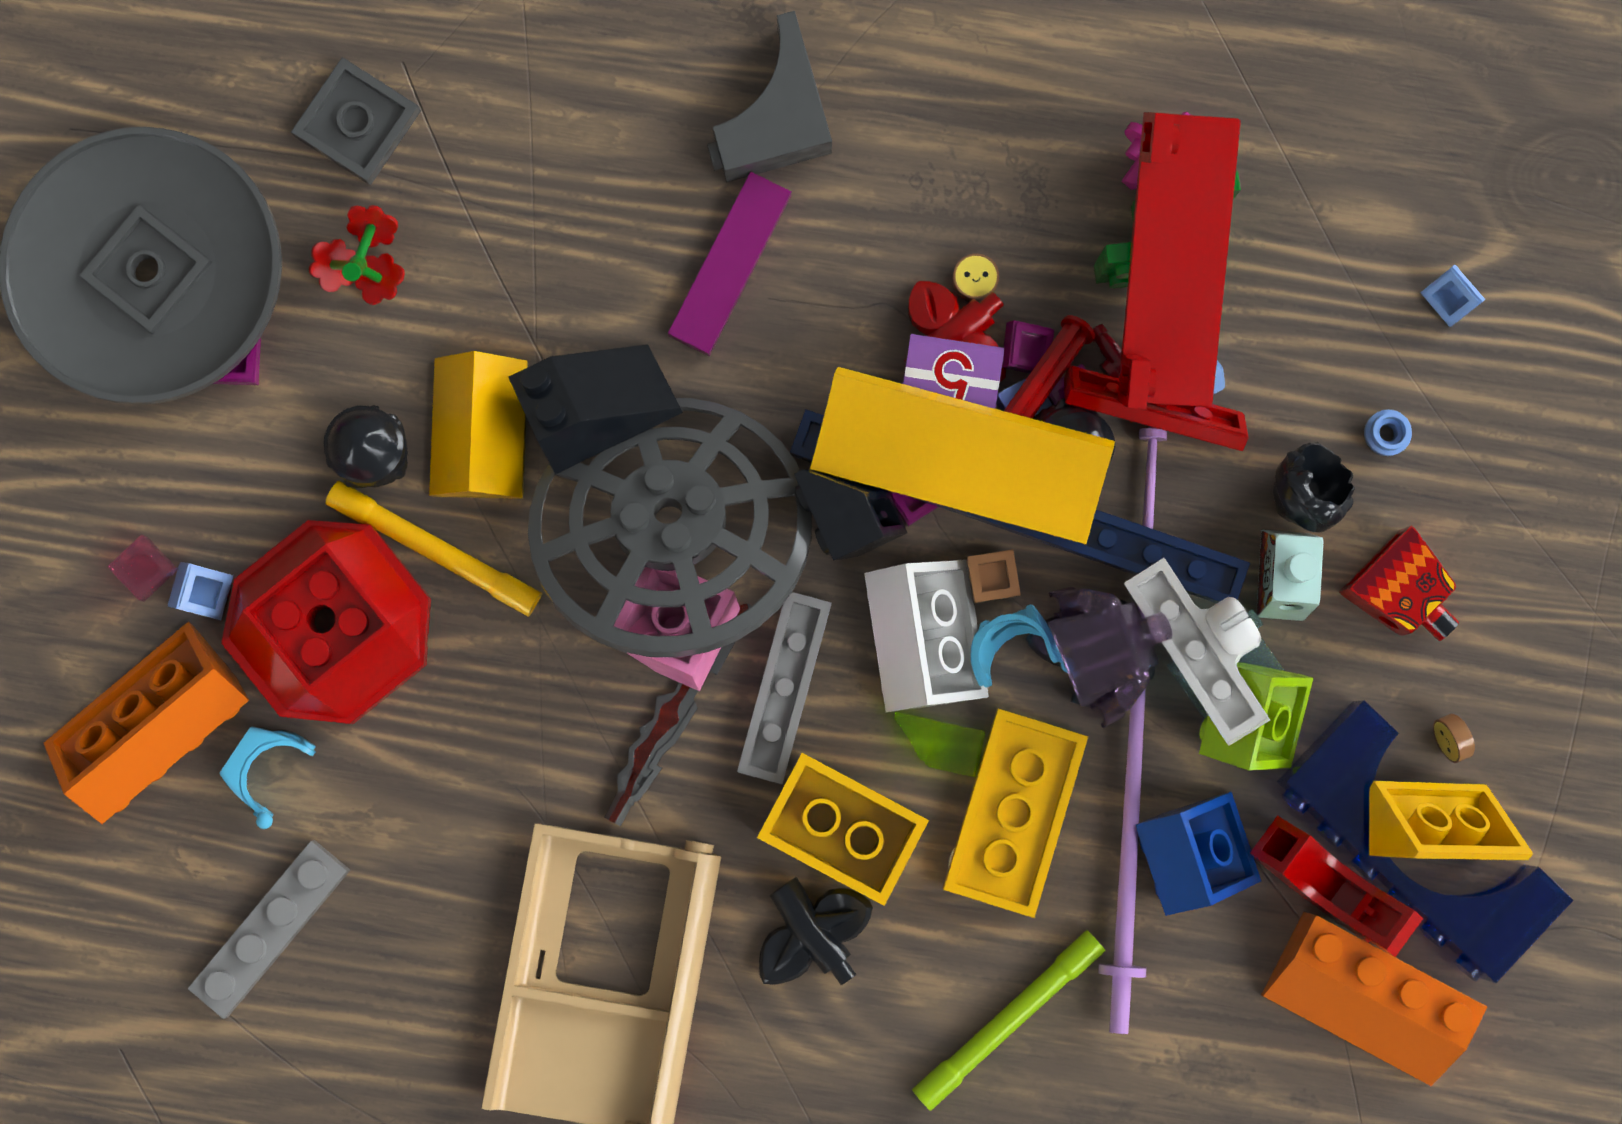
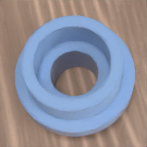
(1400, 427)

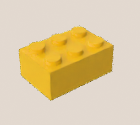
(843, 829)

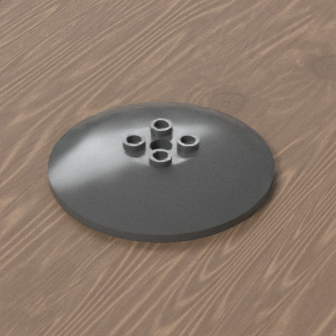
(76, 254)

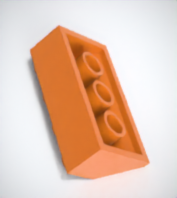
(144, 724)
(1373, 999)

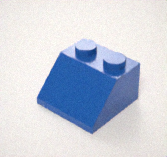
(1198, 854)

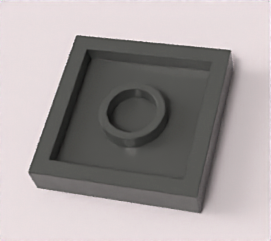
(356, 121)

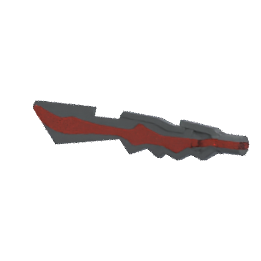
(670, 719)

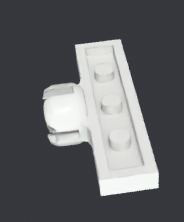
(1205, 648)

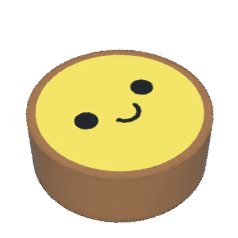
(975, 277)
(1453, 738)

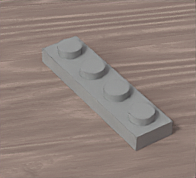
(784, 687)
(269, 929)

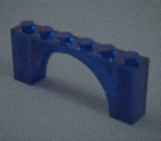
(1483, 927)

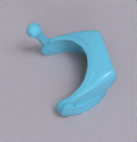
(1003, 628)
(252, 744)

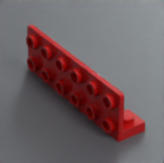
(1178, 259)

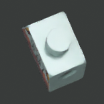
(1289, 575)

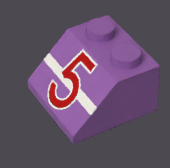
(954, 368)

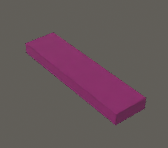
(729, 264)

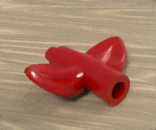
(937, 314)

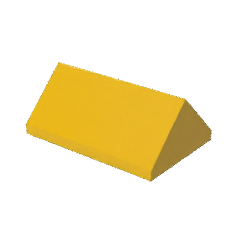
(477, 427)
(1441, 822)

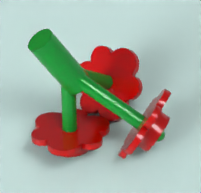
(342, 266)

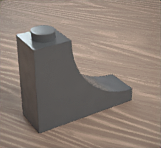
(783, 123)

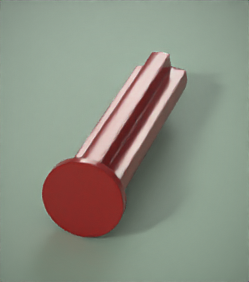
(1051, 366)

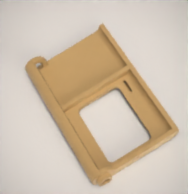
(588, 1048)

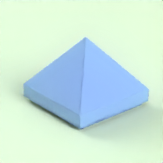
(1452, 296)

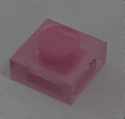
(142, 568)

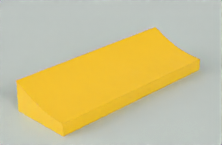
(962, 455)

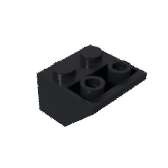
(848, 514)

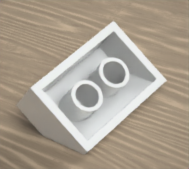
(924, 633)

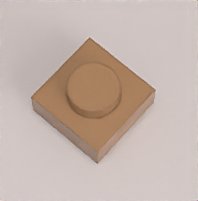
(993, 576)

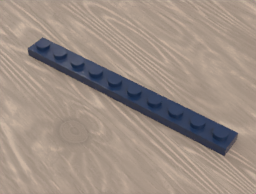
(1110, 540)

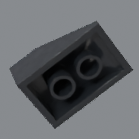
(593, 401)

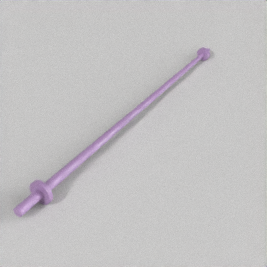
(1129, 843)

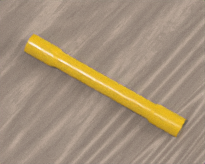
(367, 511)

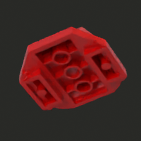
(376, 630)

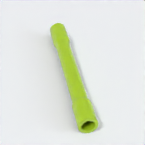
(951, 1072)

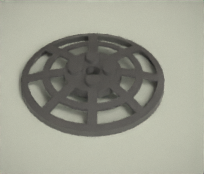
(673, 544)

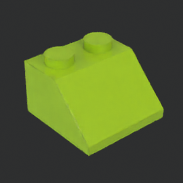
(1274, 743)

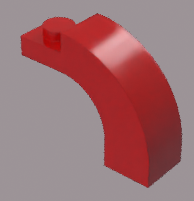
(1334, 887)

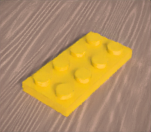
(1015, 813)

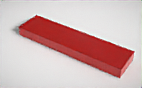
(1209, 424)

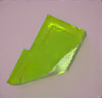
(943, 744)

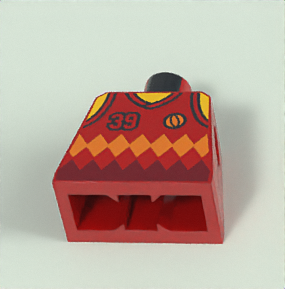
(1404, 587)

